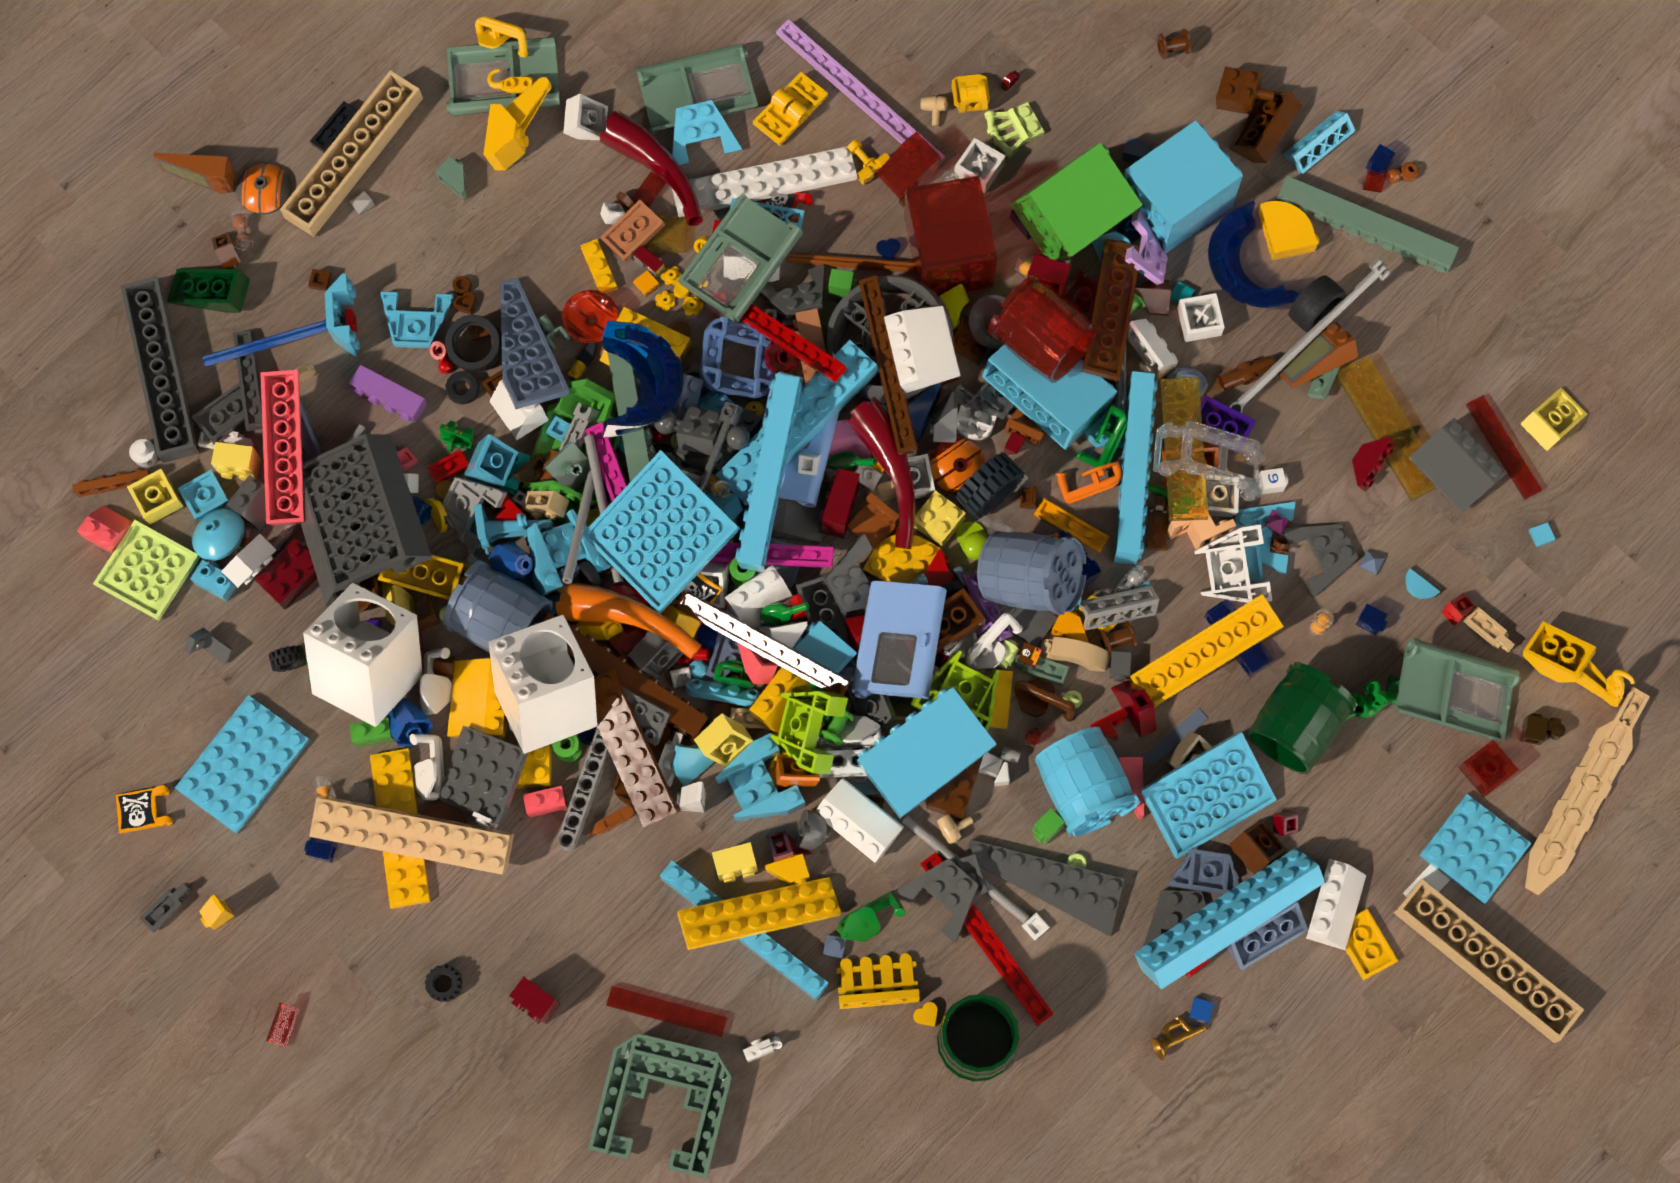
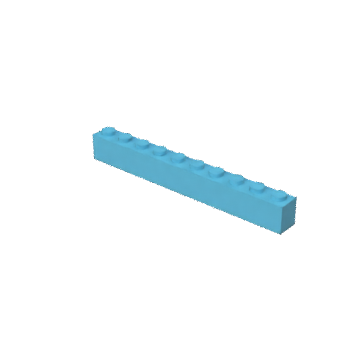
(760, 944)

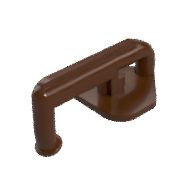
(1037, 695)

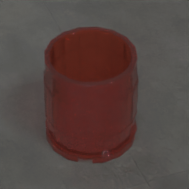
(1043, 329)

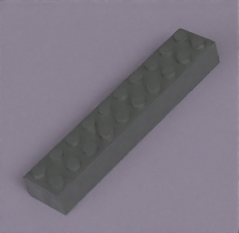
(160, 369)

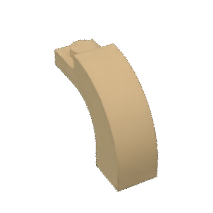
(1077, 652)

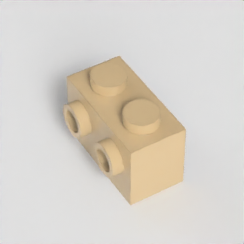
(545, 504)

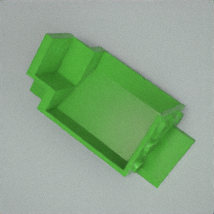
(592, 396)

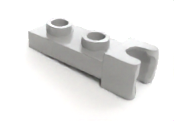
(583, 419)

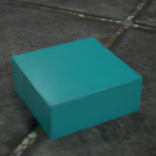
(1181, 292)

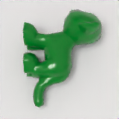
(1376, 699)

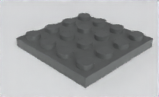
(482, 774)

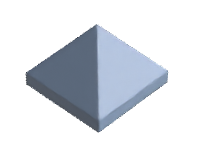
(1371, 562)

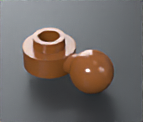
(1394, 175)

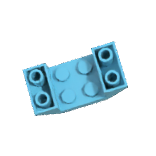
(341, 294)

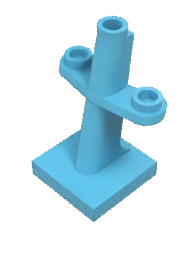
(491, 530)

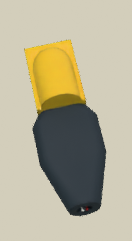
(583, 360)

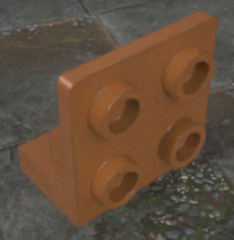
(1025, 427)
(874, 520)

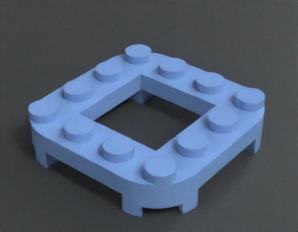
(710, 361)

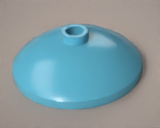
(218, 534)

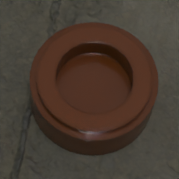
(461, 285)

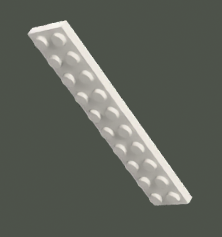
(772, 179)

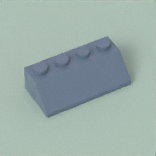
(1268, 936)

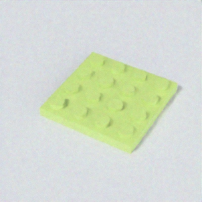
(146, 570)

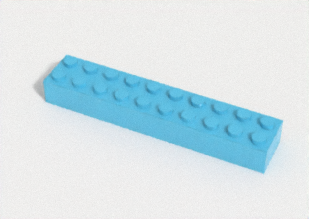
(817, 406)
(1134, 466)
(769, 473)
(1229, 917)

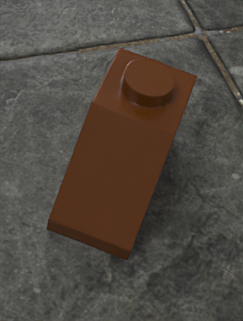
(226, 251)

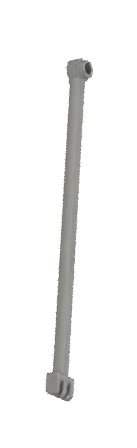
(1377, 272)

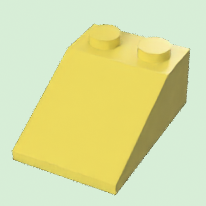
(1553, 419)

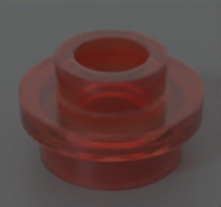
(1033, 736)

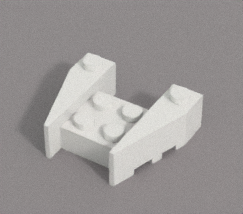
(1229, 566)

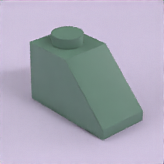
(453, 176)

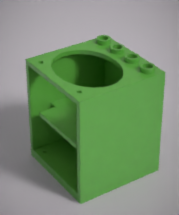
(1076, 204)

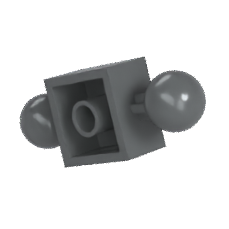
(700, 430)

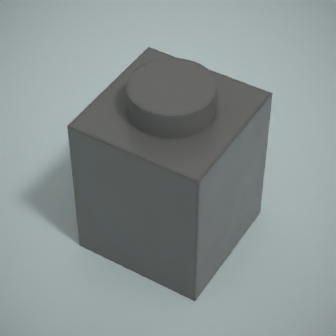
(1120, 666)

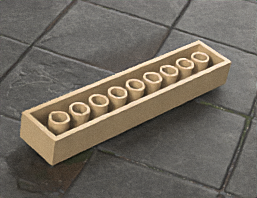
(351, 153)
(411, 834)
(1488, 961)

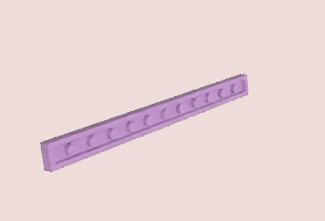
(847, 83)

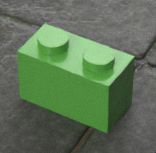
(840, 284)
(366, 734)
(1047, 827)

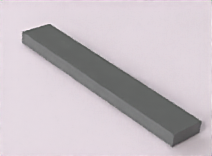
(249, 383)

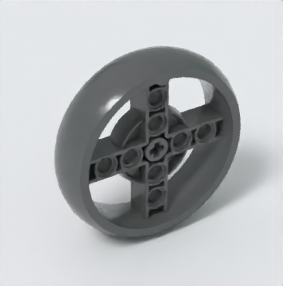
(851, 310)

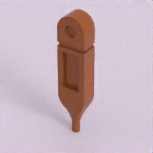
(612, 821)

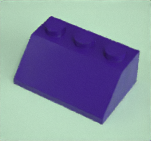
(1225, 418)

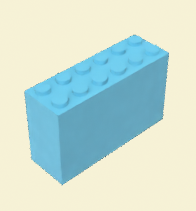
(1058, 408)
(925, 751)

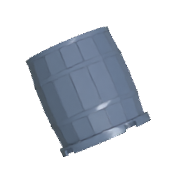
(1032, 571)
(492, 606)

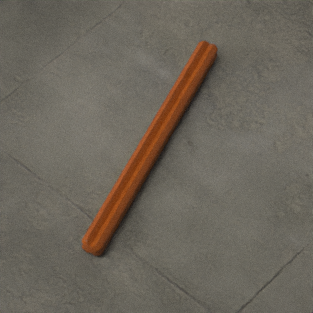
(851, 262)

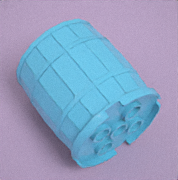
(1085, 781)

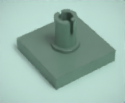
(569, 466)

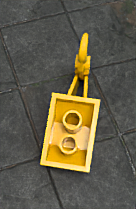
(506, 126)
(1568, 660)

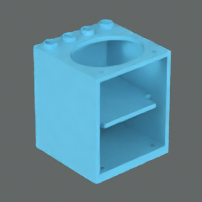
(1184, 185)

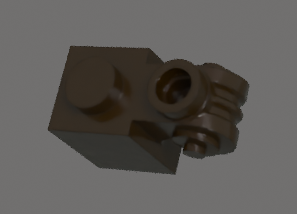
(1536, 727)

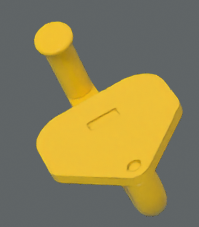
(498, 32)

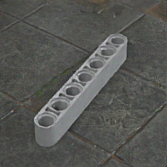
(582, 794)

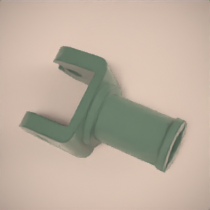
(551, 330)

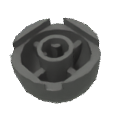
(812, 830)

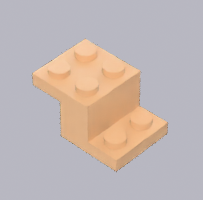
(1200, 531)

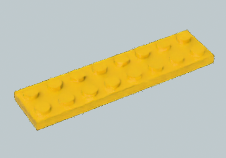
(1208, 650)
(395, 790)
(758, 913)

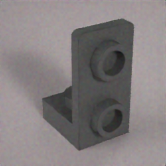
(210, 643)

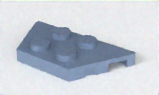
(1206, 872)

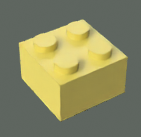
(235, 461)
(155, 496)
(939, 519)
(723, 740)
(735, 862)

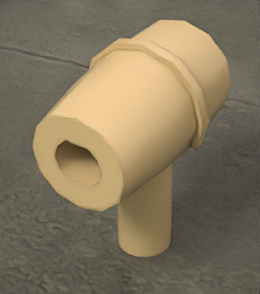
(934, 104)
(951, 830)

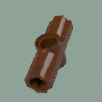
(1245, 373)

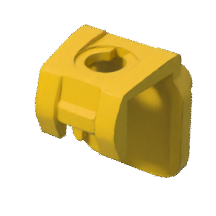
(970, 93)

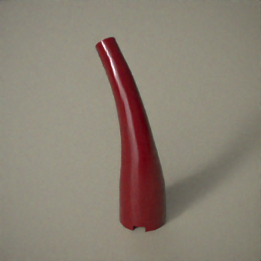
(638, 144)
(876, 432)

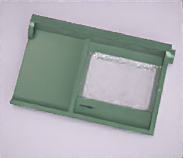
(471, 65)
(697, 78)
(736, 271)
(1457, 685)

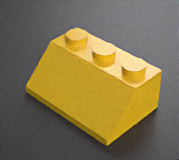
(770, 705)

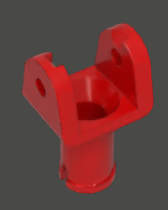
(702, 654)

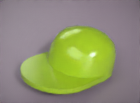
(971, 539)

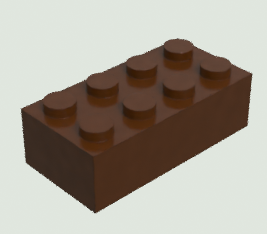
(958, 621)
(955, 795)

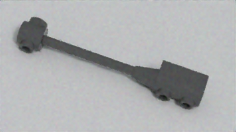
(729, 416)

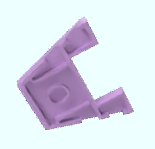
(1151, 255)

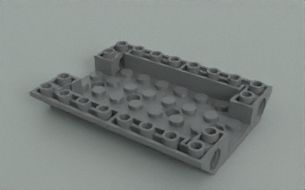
(377, 501)

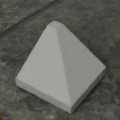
(362, 203)

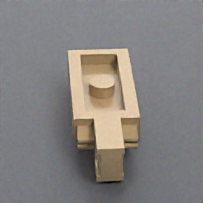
(1489, 629)

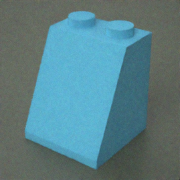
(491, 462)
(824, 647)

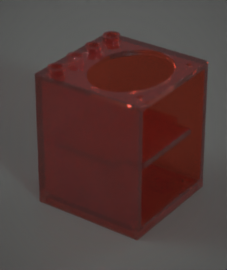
(950, 235)

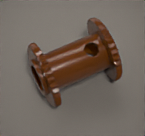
(1174, 43)
(1118, 637)

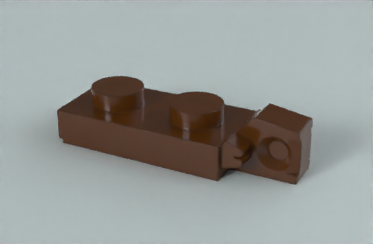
(1157, 526)

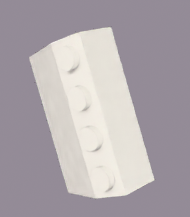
(922, 347)

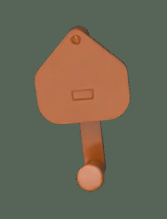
(1094, 488)

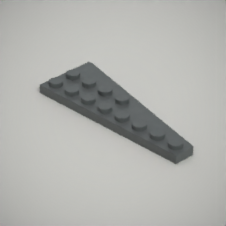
(1072, 889)

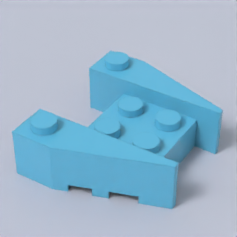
(551, 550)
(754, 785)

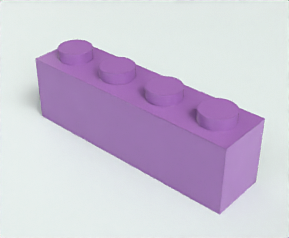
(388, 394)

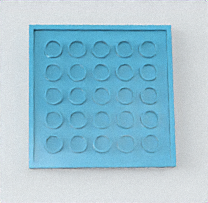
(660, 531)

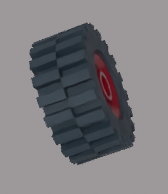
(990, 485)

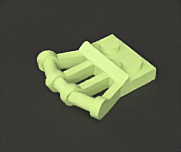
(1025, 125)

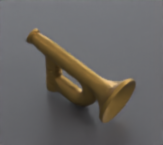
(1161, 1046)

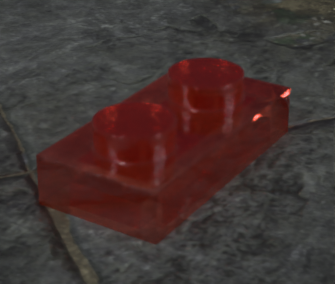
(282, 1025)

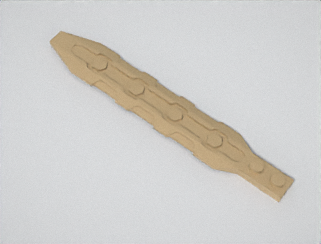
(1583, 796)

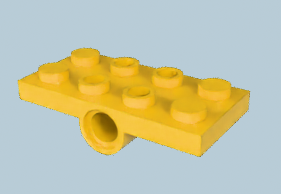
(790, 108)

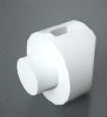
(143, 453)

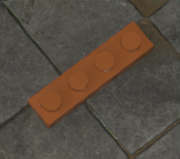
(106, 484)

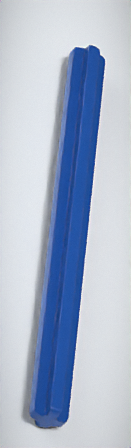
(265, 343)

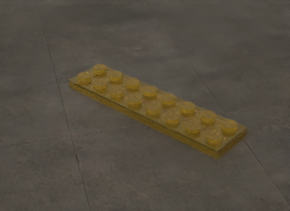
(1383, 420)
(1185, 491)

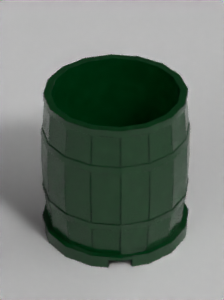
(1301, 718)
(978, 1038)

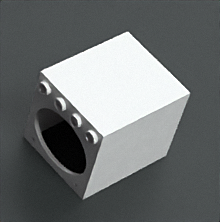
(360, 663)
(540, 685)

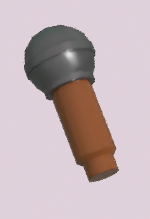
(247, 535)

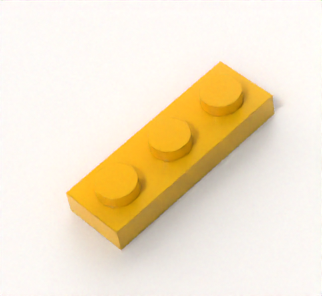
(598, 266)

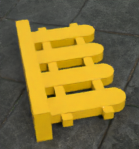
(888, 995)

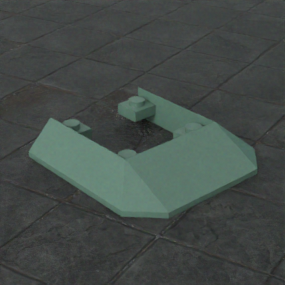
(673, 1064)

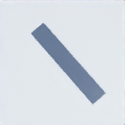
(1175, 737)

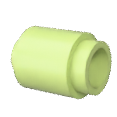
(1012, 651)

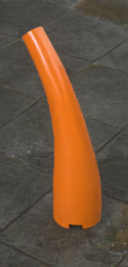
(597, 604)

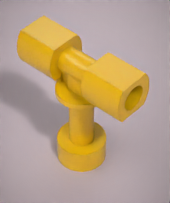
(870, 165)

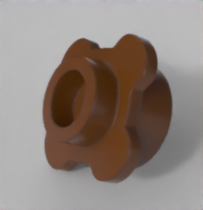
(1280, 545)

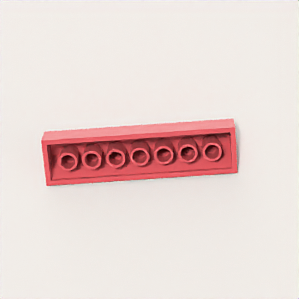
(282, 447)

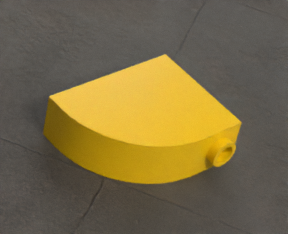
(1286, 230)

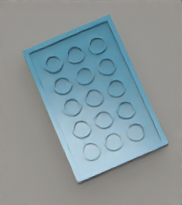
(242, 764)
(1208, 795)

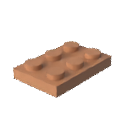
(632, 231)

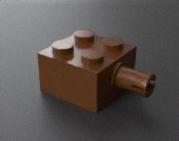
(1241, 90)

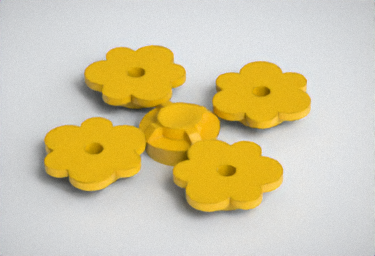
(679, 291)

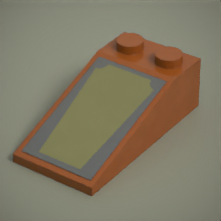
(204, 170)
(1324, 353)

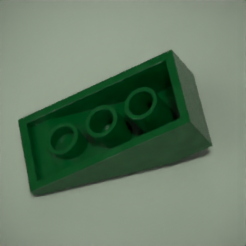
(209, 289)

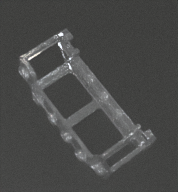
(1251, 448)

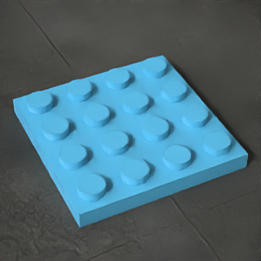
(1475, 849)

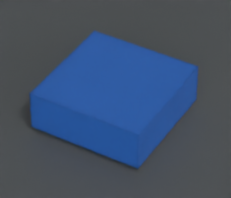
(1201, 1010)

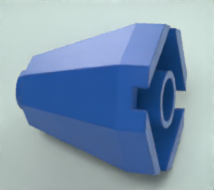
(511, 560)
(407, 720)

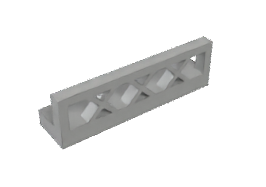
(1119, 604)

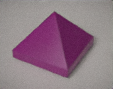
(1276, 522)

